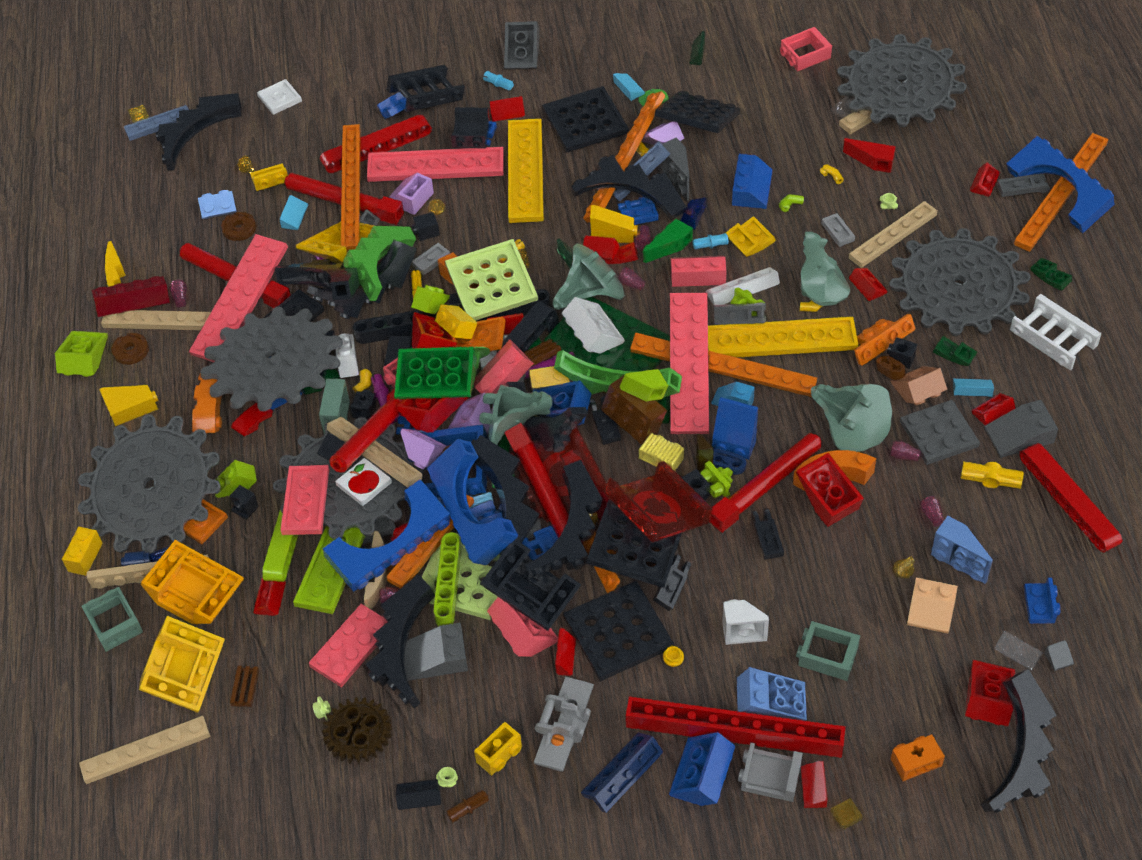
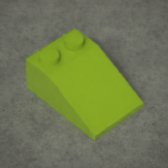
(80, 353)

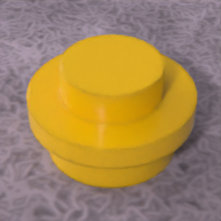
(673, 656)

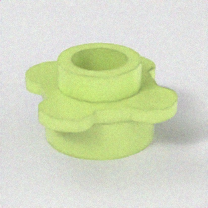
(888, 201)
(321, 708)

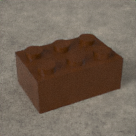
(632, 413)

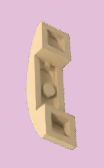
(372, 589)

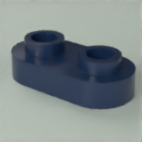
(729, 460)

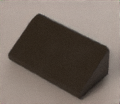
(704, 452)

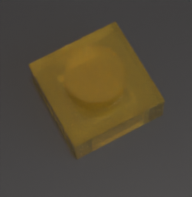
(138, 113)
(846, 813)

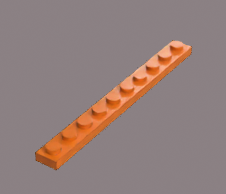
(629, 147)
(350, 187)
(1058, 195)
(732, 366)

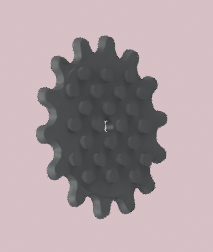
(925, 75)
(987, 278)
(298, 358)
(121, 477)
(341, 509)

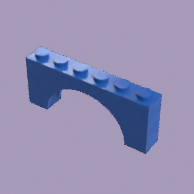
(1040, 157)
(450, 476)
(360, 565)

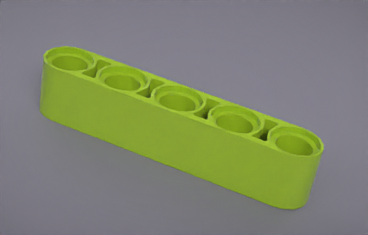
(279, 554)
(447, 571)

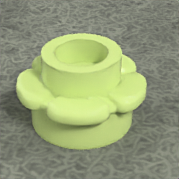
(447, 772)

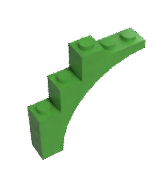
(371, 251)
(599, 378)

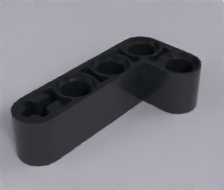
(538, 319)

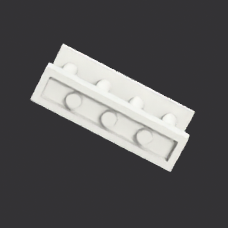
(1064, 320)

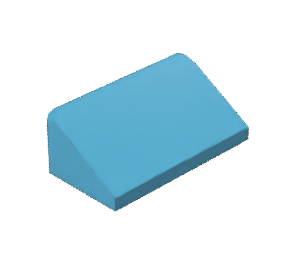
(628, 86)
(293, 213)
(973, 387)

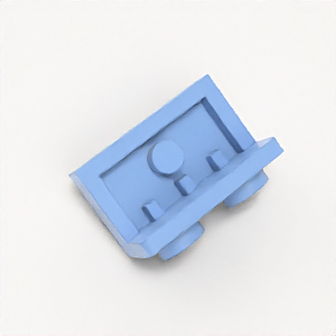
(217, 204)

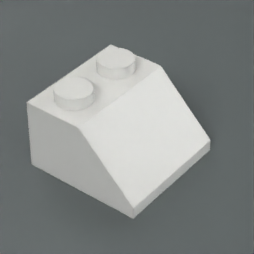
(743, 623)

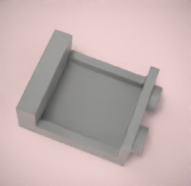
(770, 773)

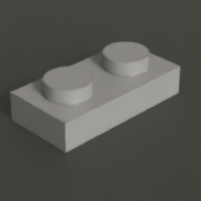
(838, 230)
(429, 259)

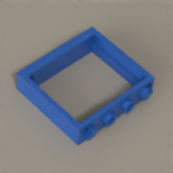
(448, 437)

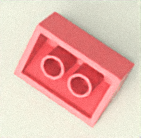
(698, 271)
(504, 367)
(521, 632)

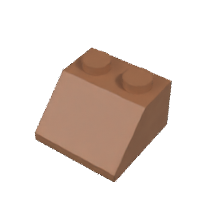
(920, 384)

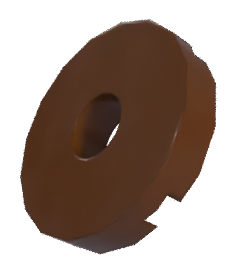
(241, 233)
(132, 356)

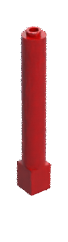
(386, 209)
(272, 295)
(366, 434)
(526, 451)
(727, 510)

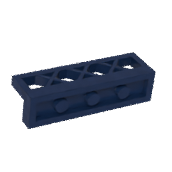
(623, 772)

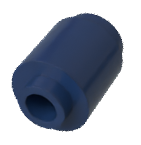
(135, 558)

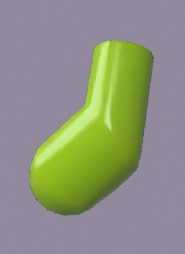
(790, 199)

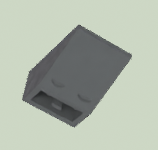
(676, 166)

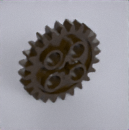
(374, 736)

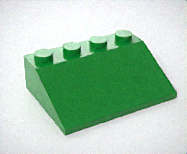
(435, 372)

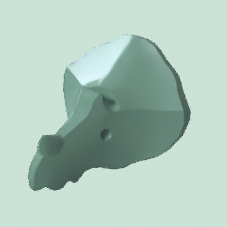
(820, 275)
(588, 278)
(511, 408)
(856, 414)

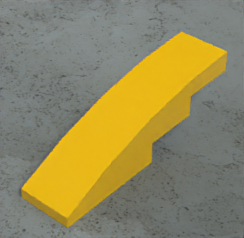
(113, 266)

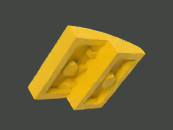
(750, 237)

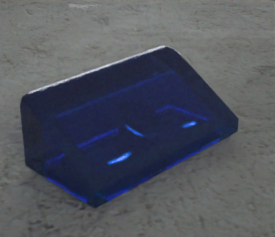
(694, 212)

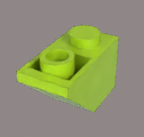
(429, 299)
(645, 385)
(234, 475)

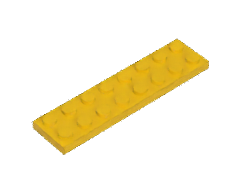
(525, 171)
(783, 337)

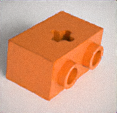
(917, 757)

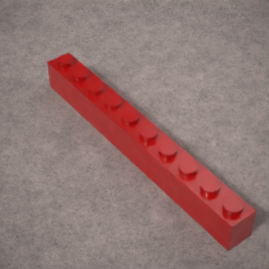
(736, 726)

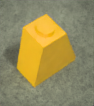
(612, 225)
(128, 402)

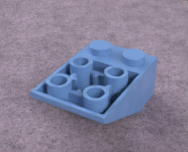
(961, 549)
(771, 695)

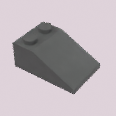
(521, 45)
(1022, 429)
(436, 653)

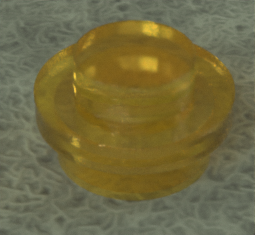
(436, 206)

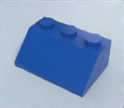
(751, 182)
(702, 769)

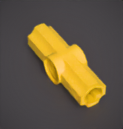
(992, 475)

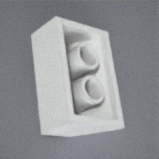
(592, 326)

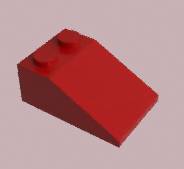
(429, 334)
(829, 489)
(986, 694)

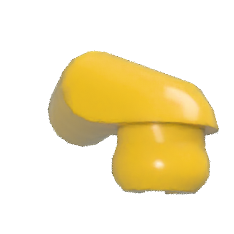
(827, 169)
(809, 306)
(365, 381)

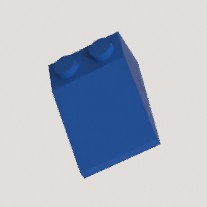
(567, 395)
(735, 427)

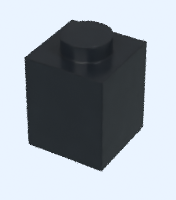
(425, 226)

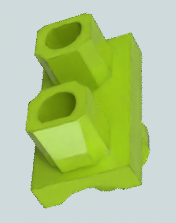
(744, 297)
(719, 478)

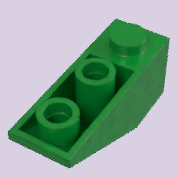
(669, 241)

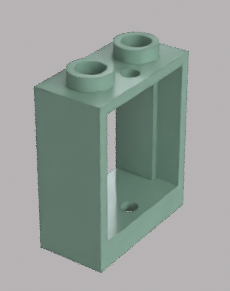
(334, 401)
(119, 633)
(824, 665)

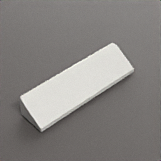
(753, 282)

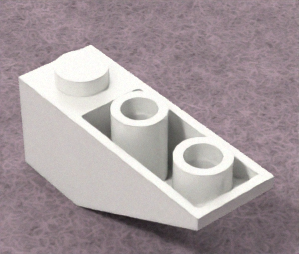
(347, 356)

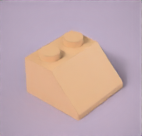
(932, 605)

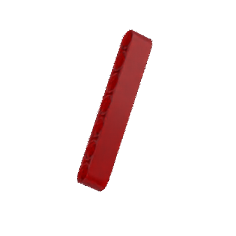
(380, 141)
(1071, 498)

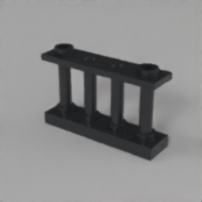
(425, 77)

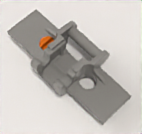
(570, 726)

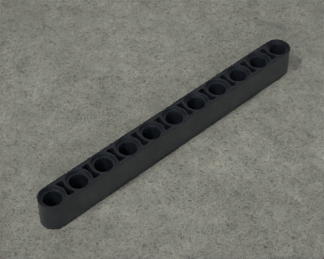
(401, 324)

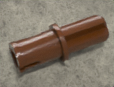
(467, 806)

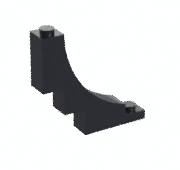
(500, 467)

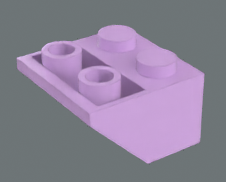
(413, 192)

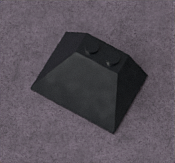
(537, 598)

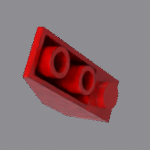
(873, 155)

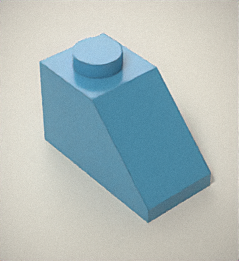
(736, 392)

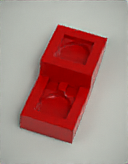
(624, 254)
(250, 419)

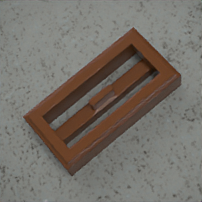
(542, 351)
(247, 670)

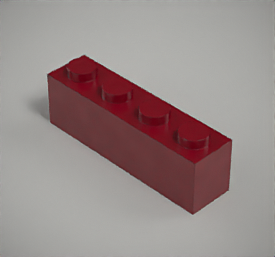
(130, 296)

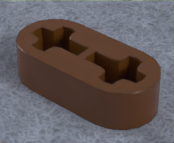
(890, 367)

